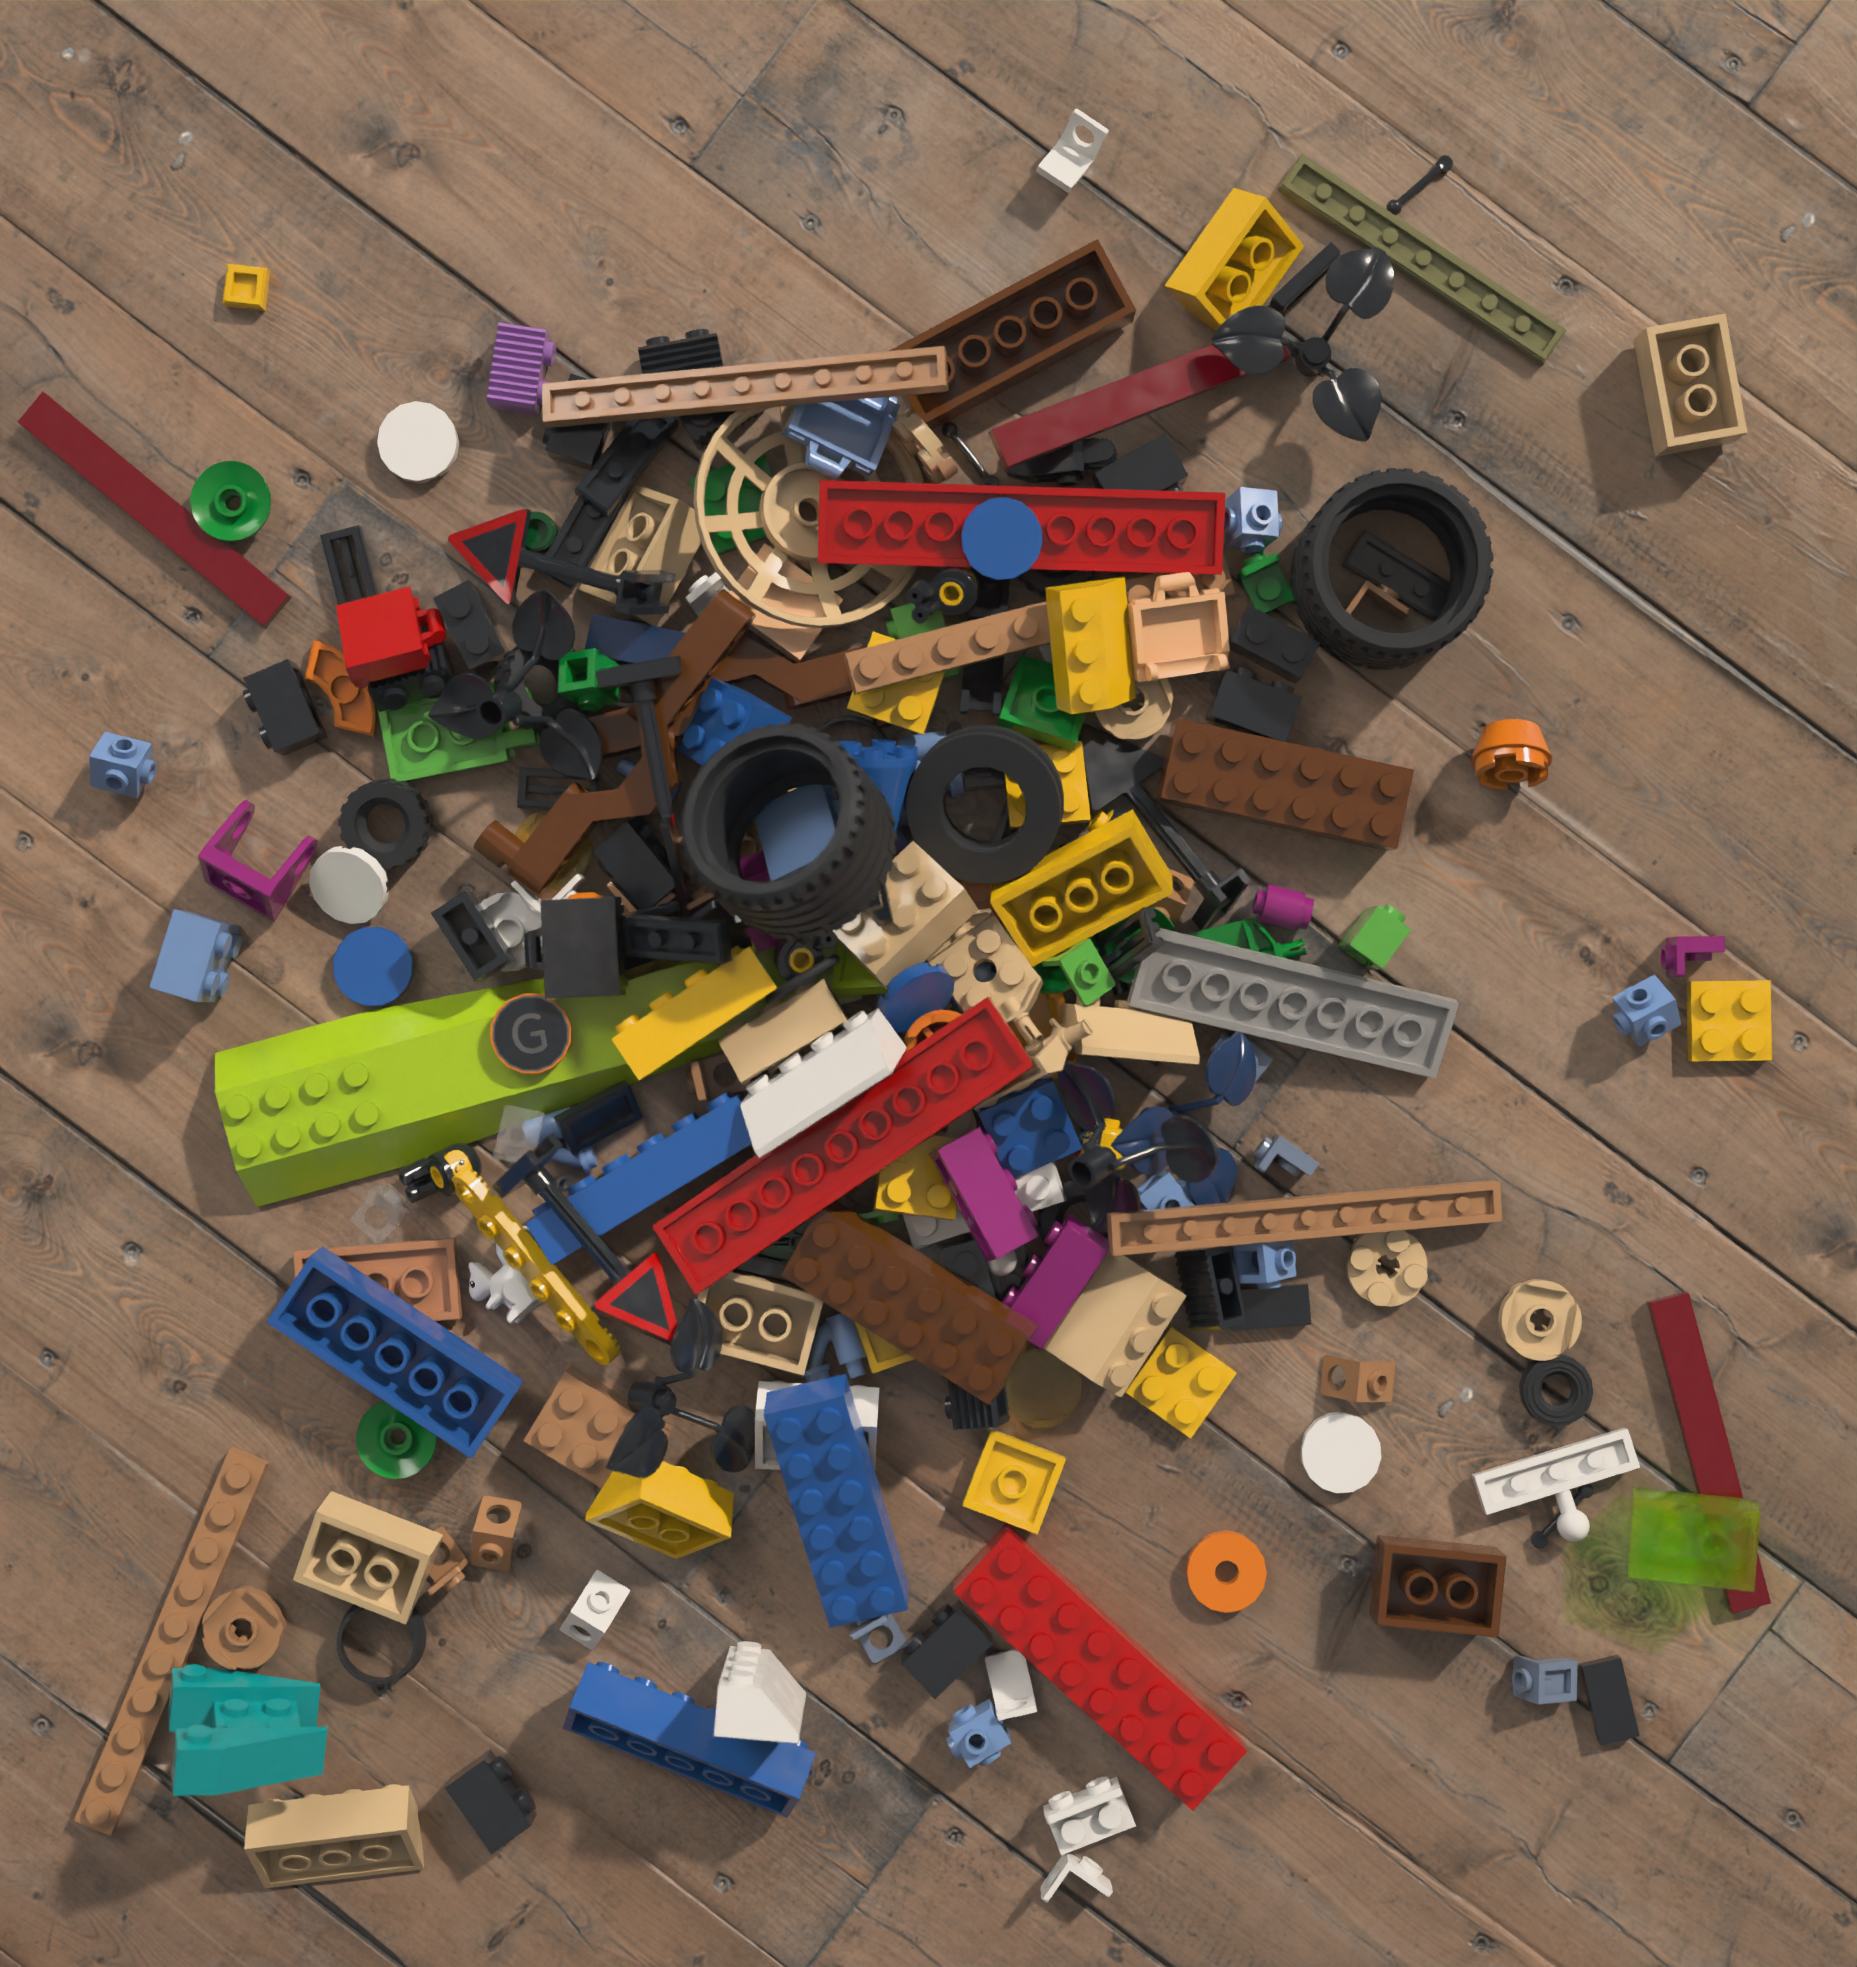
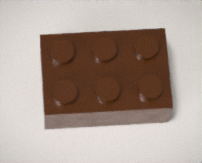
(1437, 1586)

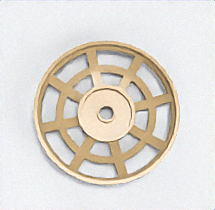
(784, 525)

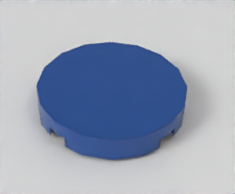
(1001, 538)
(373, 966)
(915, 993)

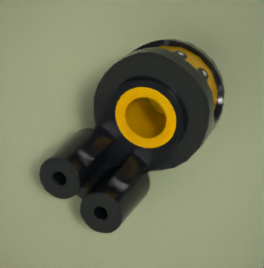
(951, 592)
(800, 955)
(435, 1172)

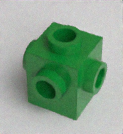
(579, 681)

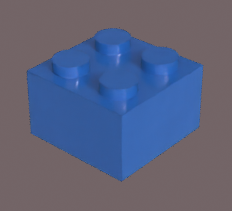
(722, 716)
(1030, 1127)

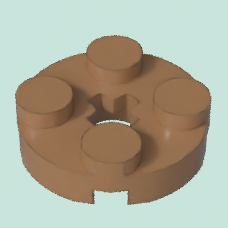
(243, 1651)

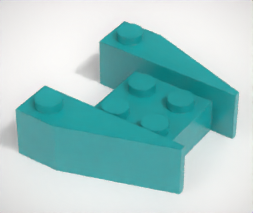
(242, 1730)

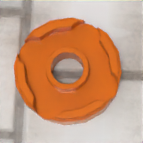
(1232, 1594)

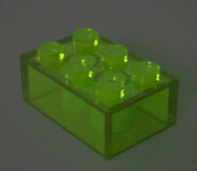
(1693, 1538)

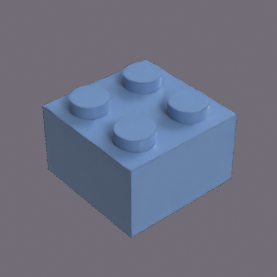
(196, 957)

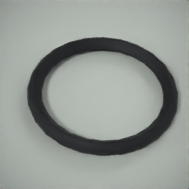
(795, 983)

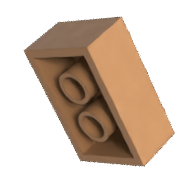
(582, 1425)

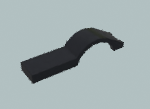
(984, 679)

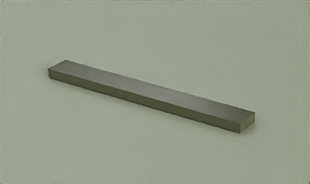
(1422, 259)

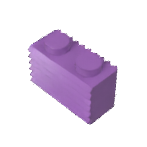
(519, 368)

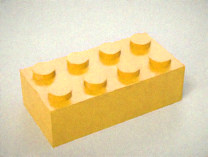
(1082, 888)
(692, 1014)

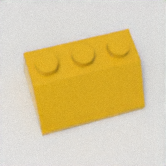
(1235, 259)
(1090, 645)
(665, 1511)

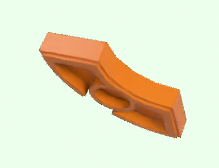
(352, 705)

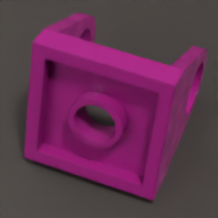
(242, 882)

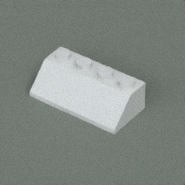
(820, 1080)
(758, 1697)

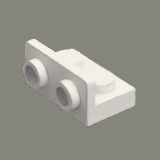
(1088, 1814)

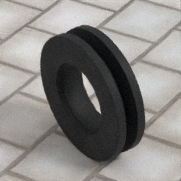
(1007, 752)

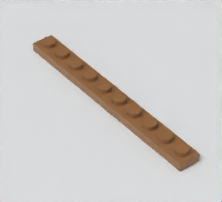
(745, 387)
(983, 638)
(1303, 1217)
(171, 1640)

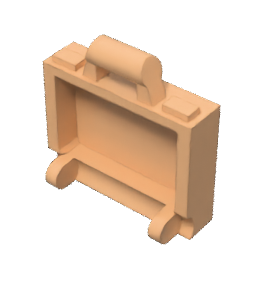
(1178, 632)
(787, 638)

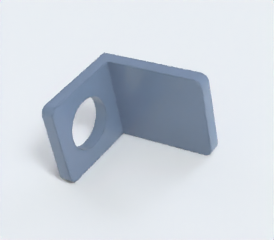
(862, 1629)

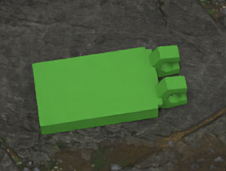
(425, 749)

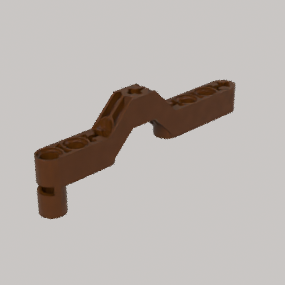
(801, 684)
(578, 811)

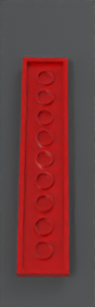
(1078, 525)
(845, 1148)

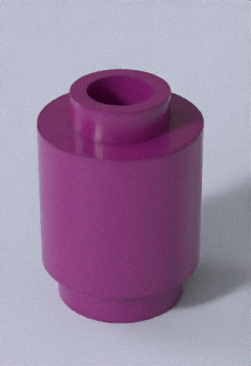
(1283, 908)

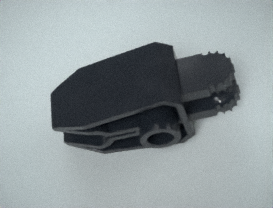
(1067, 464)

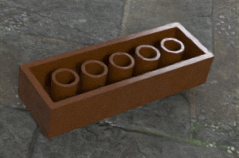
(1023, 331)
(1284, 785)
(910, 1301)

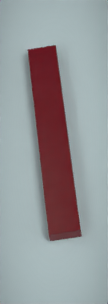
(1113, 405)
(153, 509)
(1700, 1417)

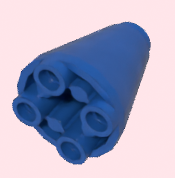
(888, 767)

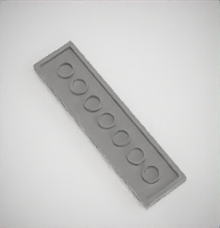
(1294, 1003)

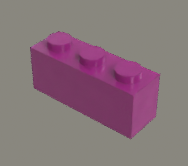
(985, 1194)
(1057, 1276)

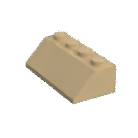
(334, 1836)

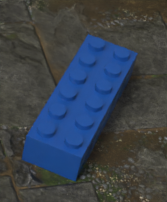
(648, 1177)
(395, 1351)
(837, 1500)
(681, 1739)

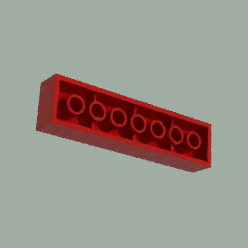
(1099, 1666)

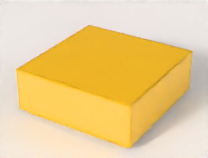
(246, 287)

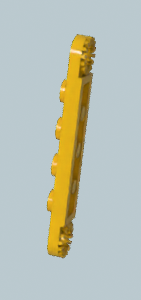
(525, 1255)

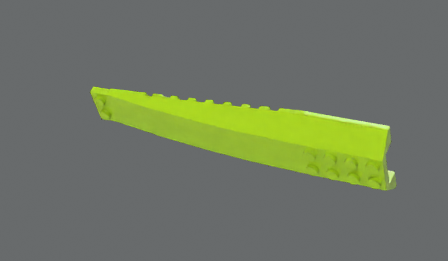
(422, 1078)

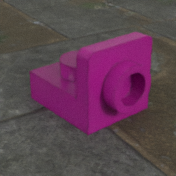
(1697, 949)

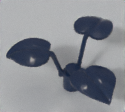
(1230, 1076)

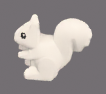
(504, 1287)

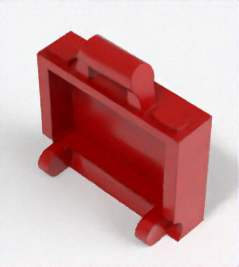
(385, 635)

